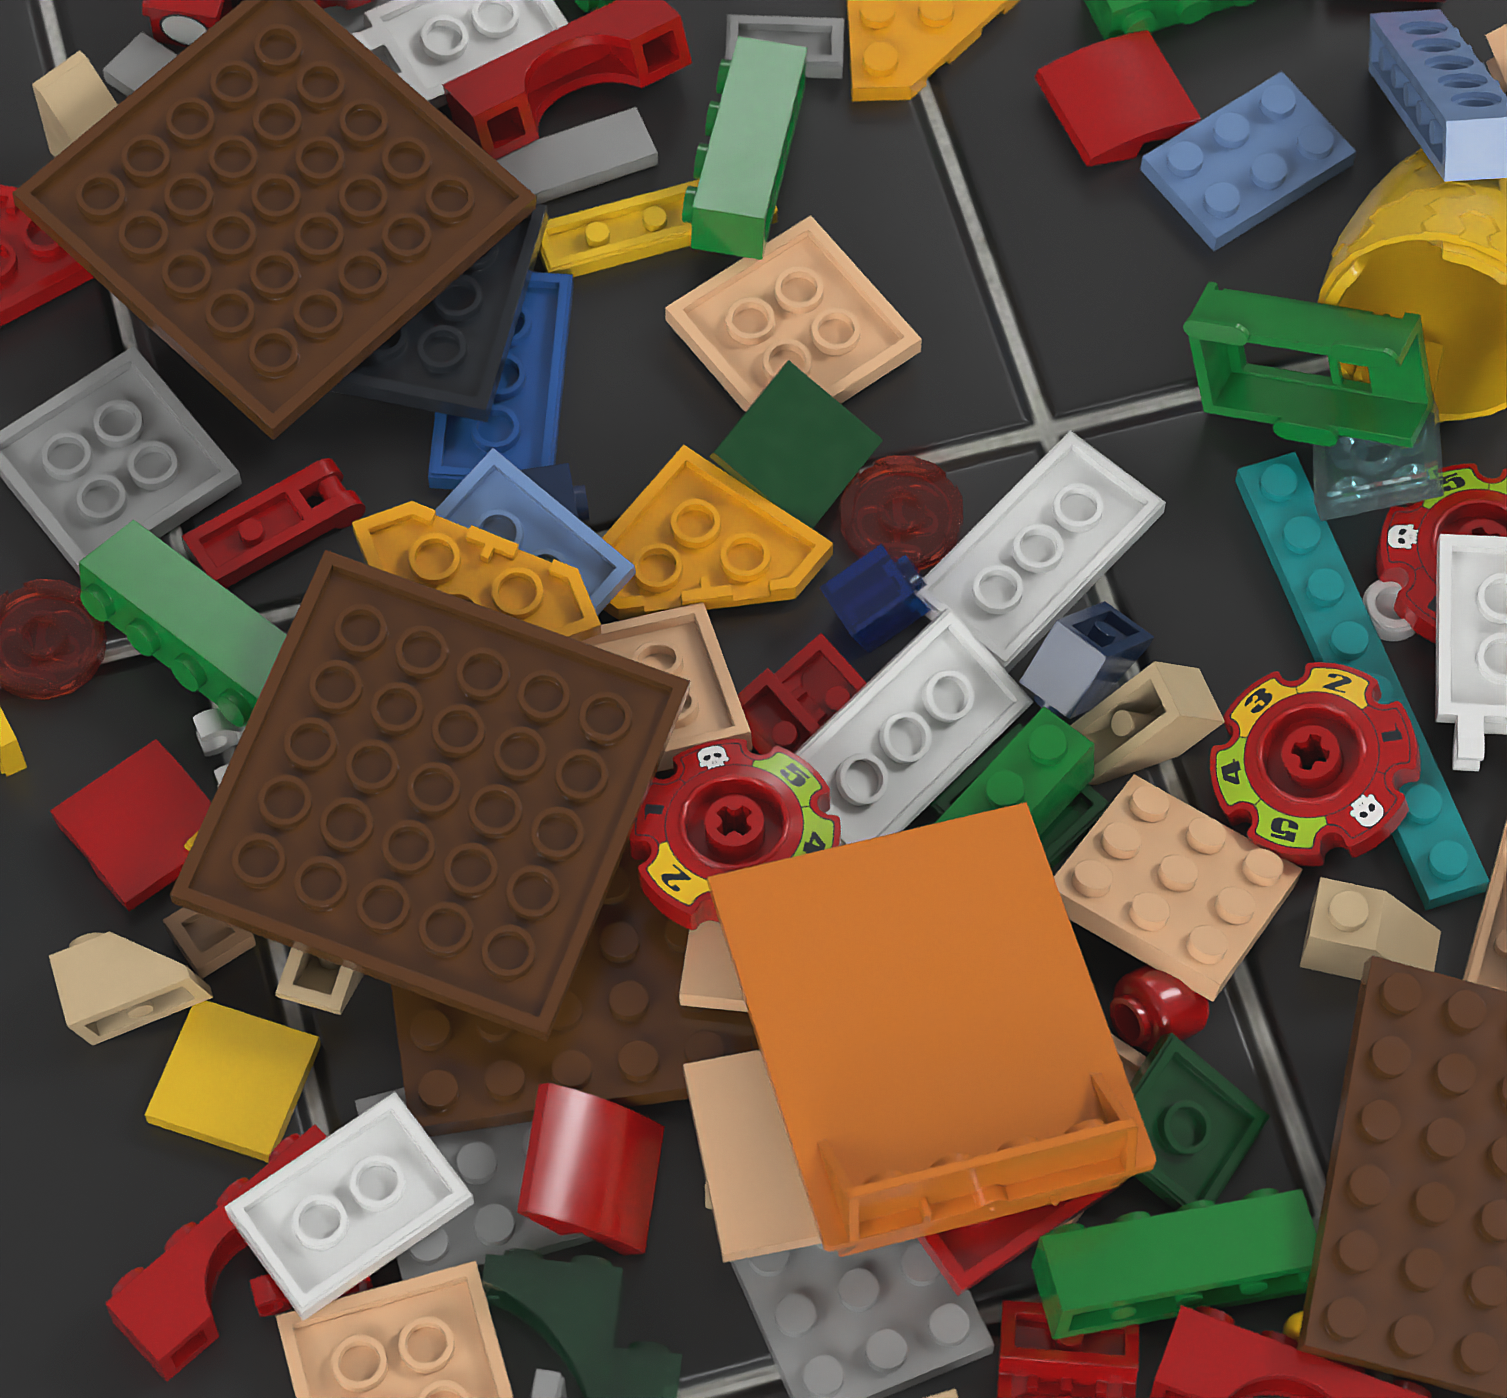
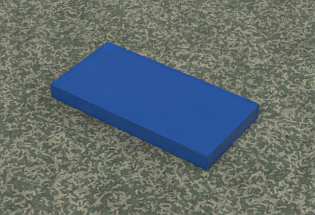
(528, 397)

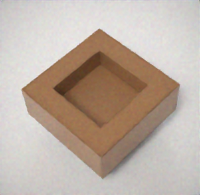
(206, 941)

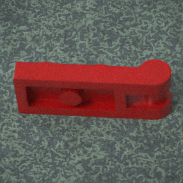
(273, 523)

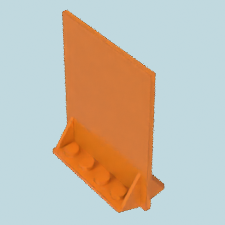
(930, 1030)

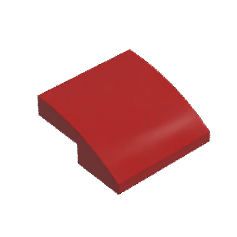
(1116, 97)
(799, 697)
(135, 823)
(591, 1168)
(1068, 1367)

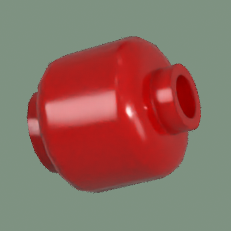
(1156, 1004)

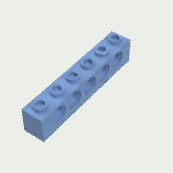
(1441, 93)

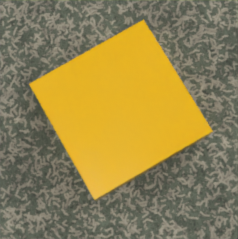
(233, 1080)

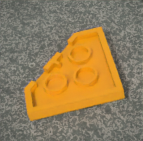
(905, 41)
(709, 542)
(477, 568)

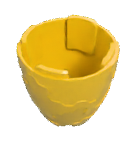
(1440, 256)

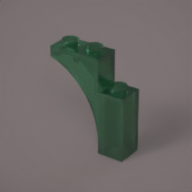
(579, 1315)

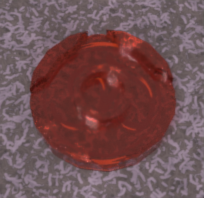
(905, 508)
(48, 640)

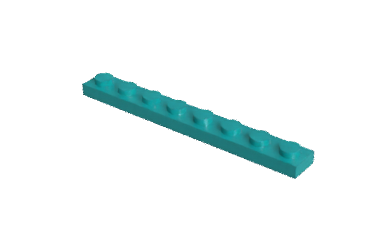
(1341, 632)

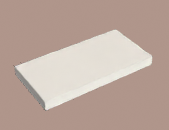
(1041, 548)
(913, 729)

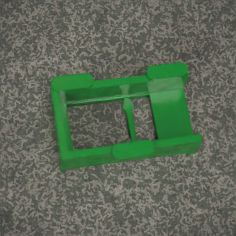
(1306, 404)

